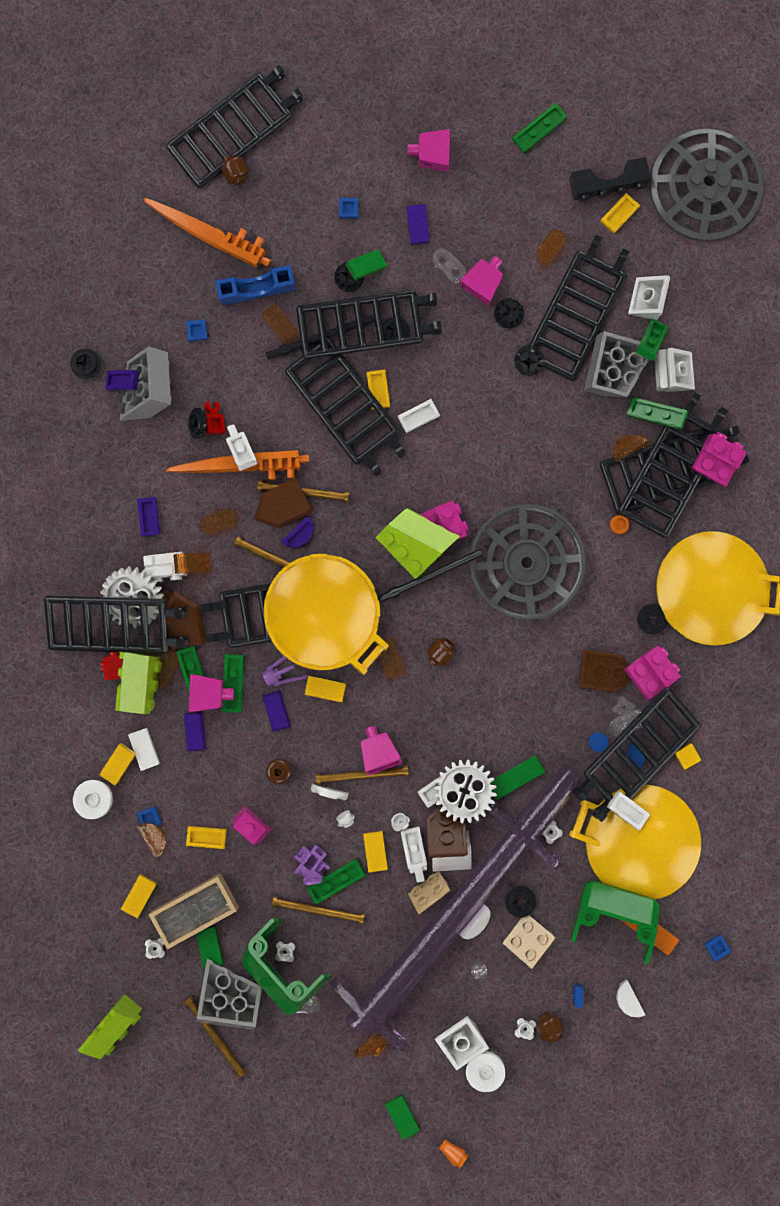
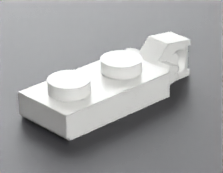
(240, 449)
(414, 852)

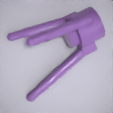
(273, 675)

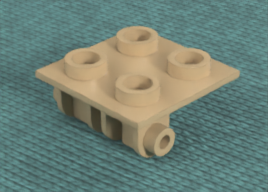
(429, 892)
(529, 940)

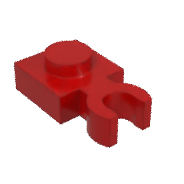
(214, 420)

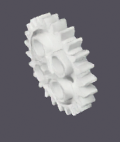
(138, 582)
(449, 785)

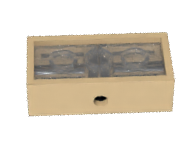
(194, 911)

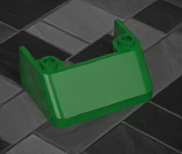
(620, 904)
(287, 997)

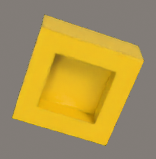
(687, 756)

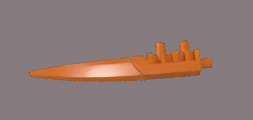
(230, 244)
(266, 462)

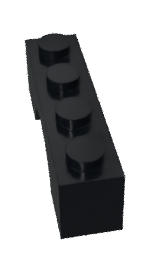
(587, 185)

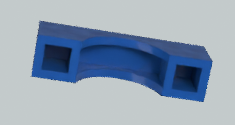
(238, 290)

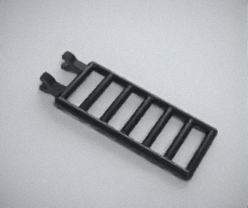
(266, 83)
(415, 302)
(596, 325)
(335, 429)
(640, 454)
(650, 461)
(223, 605)
(164, 612)
(582, 791)

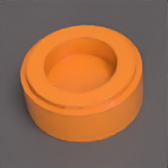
(619, 524)

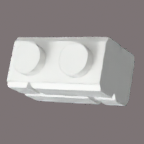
(161, 567)

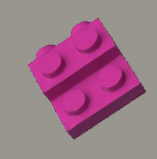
(719, 458)
(448, 517)
(653, 672)

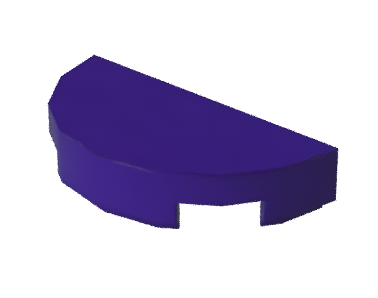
(300, 535)

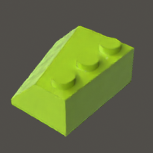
(415, 541)
(137, 683)
(111, 1028)

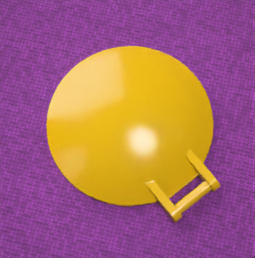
(715, 588)
(323, 613)
(645, 860)

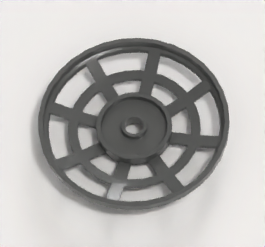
(704, 194)
(538, 556)

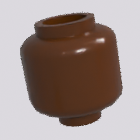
(234, 170)
(441, 651)
(280, 764)
(549, 1027)

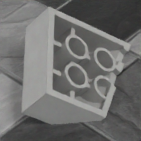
(614, 365)
(152, 387)
(228, 999)

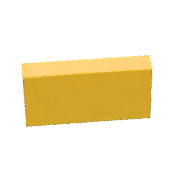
(619, 213)
(378, 386)
(325, 689)
(117, 764)
(206, 837)
(375, 851)
(138, 896)

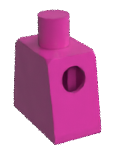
(432, 150)
(483, 280)
(207, 693)
(378, 752)
(251, 826)

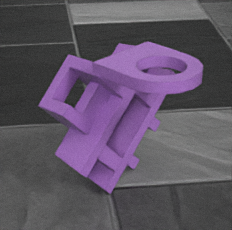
(309, 858)

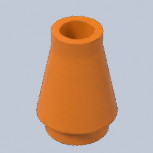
(453, 1153)

